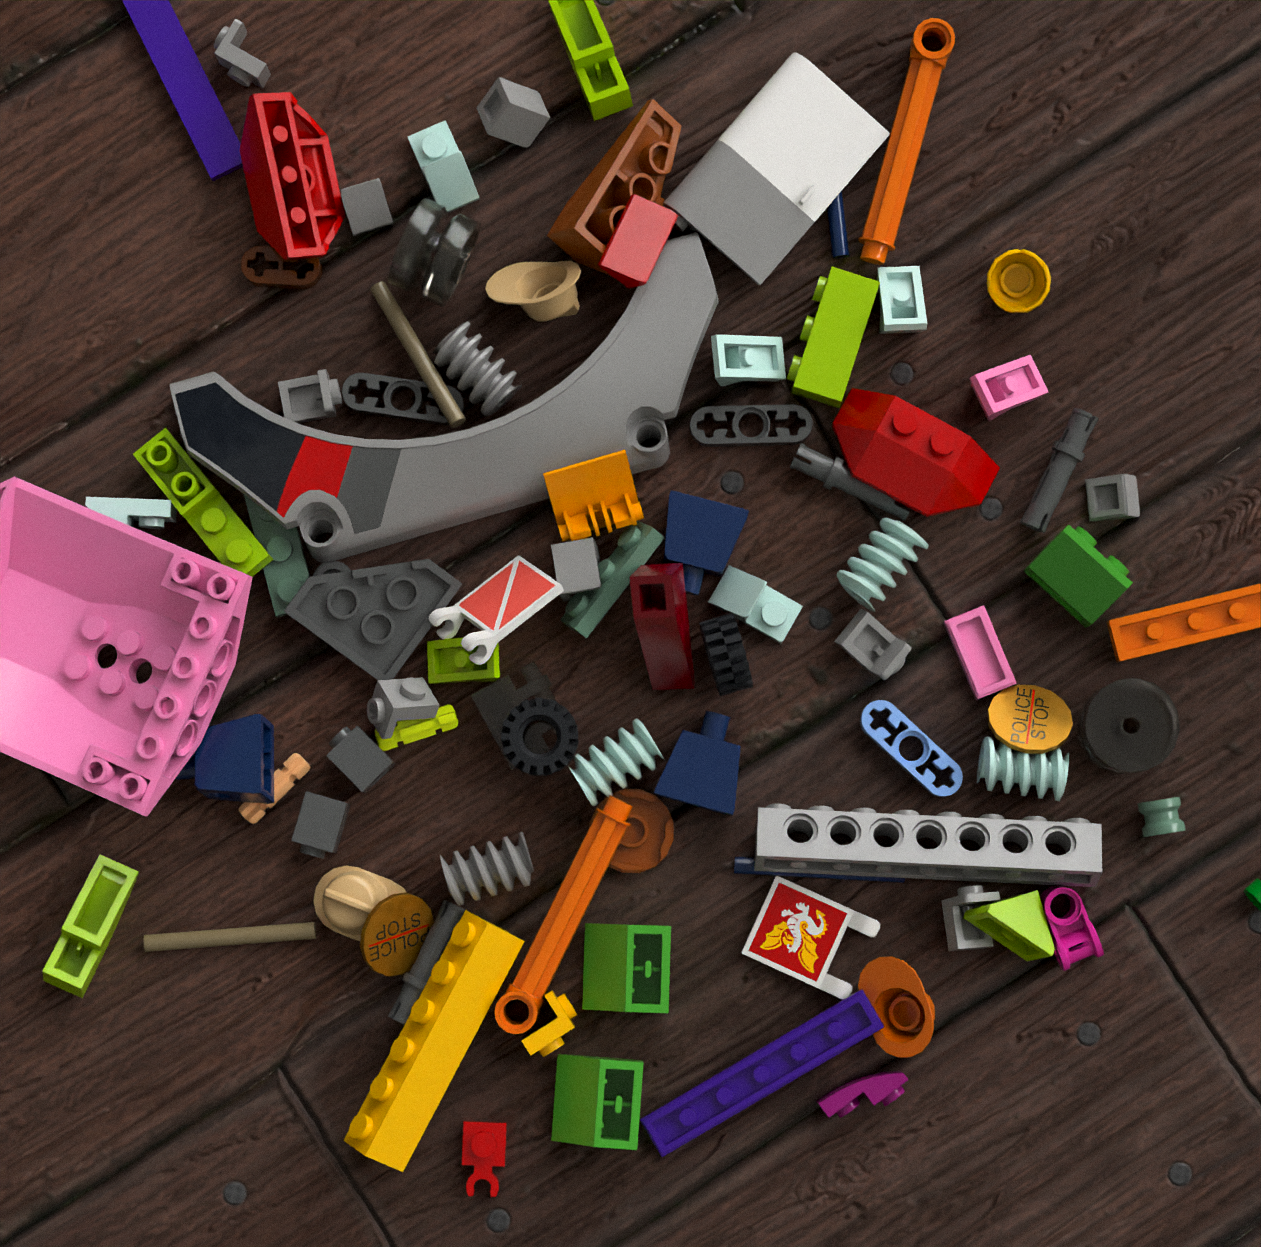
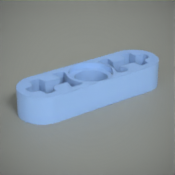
(927, 778)

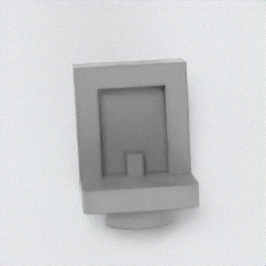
(241, 65)
(310, 397)
(873, 645)
(398, 701)
(960, 932)

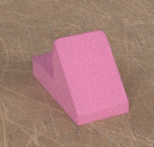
(1008, 386)

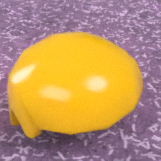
(1018, 281)

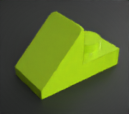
(451, 663)

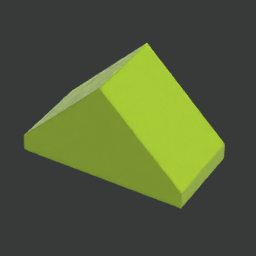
(1016, 924)

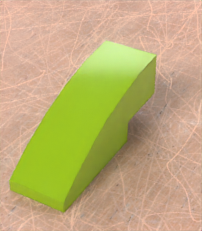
(591, 56)
(90, 926)

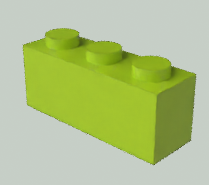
(833, 336)

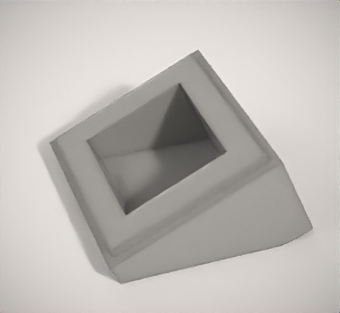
(366, 206)
(1112, 497)

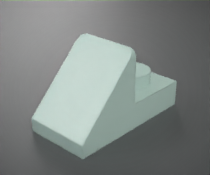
(443, 166)
(901, 300)
(747, 358)
(149, 512)
(755, 603)

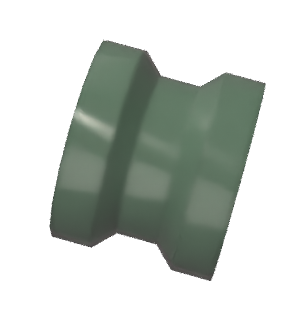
(1161, 816)

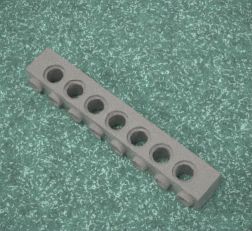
(909, 860)

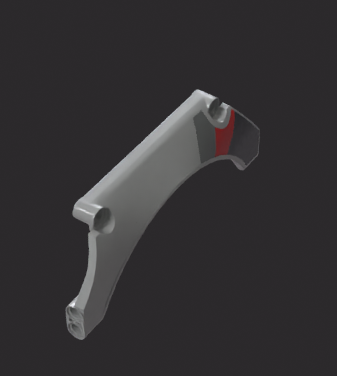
(407, 488)

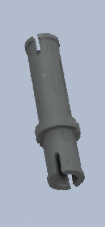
(1066, 455)
(837, 474)
(428, 955)

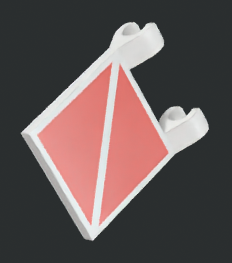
(497, 607)

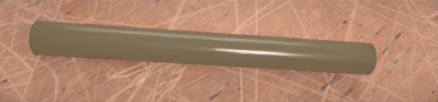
(418, 354)
(229, 936)

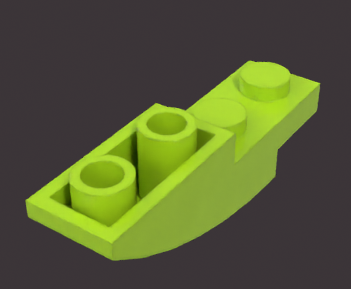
(202, 504)

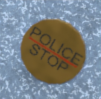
(1029, 719)
(395, 933)

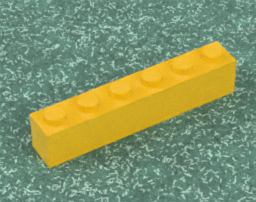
(433, 1041)

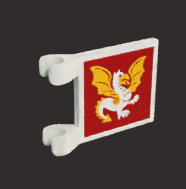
(802, 933)

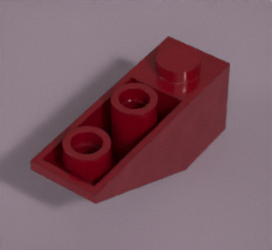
(663, 624)

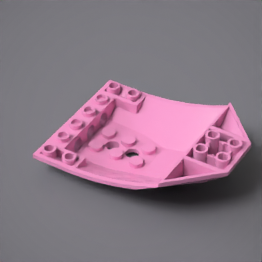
(93, 583)

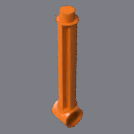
(905, 140)
(565, 914)

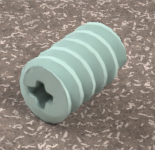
(880, 561)
(615, 761)
(1022, 769)

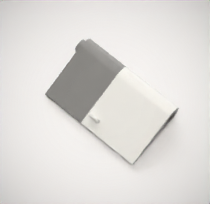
(776, 168)

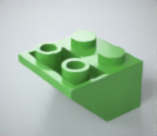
(1079, 575)
(626, 968)
(597, 1101)

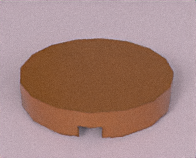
(649, 835)

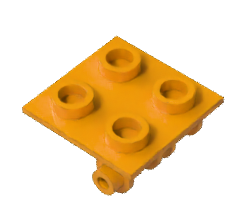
(593, 496)

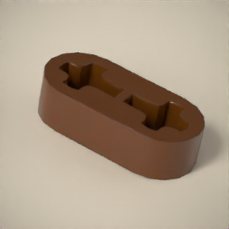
(279, 277)

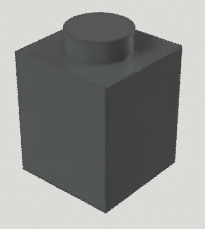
(359, 758)
(320, 824)

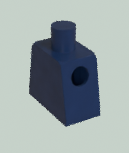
(701, 536)
(235, 761)
(703, 768)

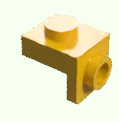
(549, 1036)

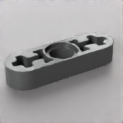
(370, 403)
(719, 417)

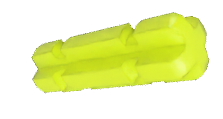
(418, 729)

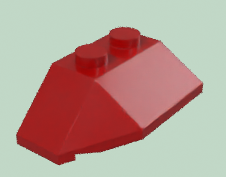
(290, 177)
(911, 454)

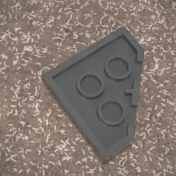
(374, 612)

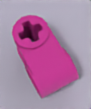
(1070, 929)

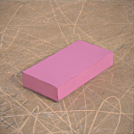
(980, 652)

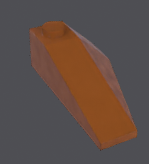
(631, 166)

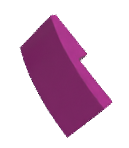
(876, 1087)

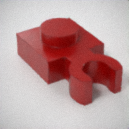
(483, 1148)

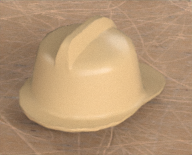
(540, 288)
(348, 896)

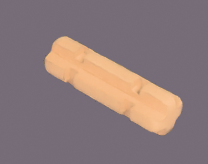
(294, 769)

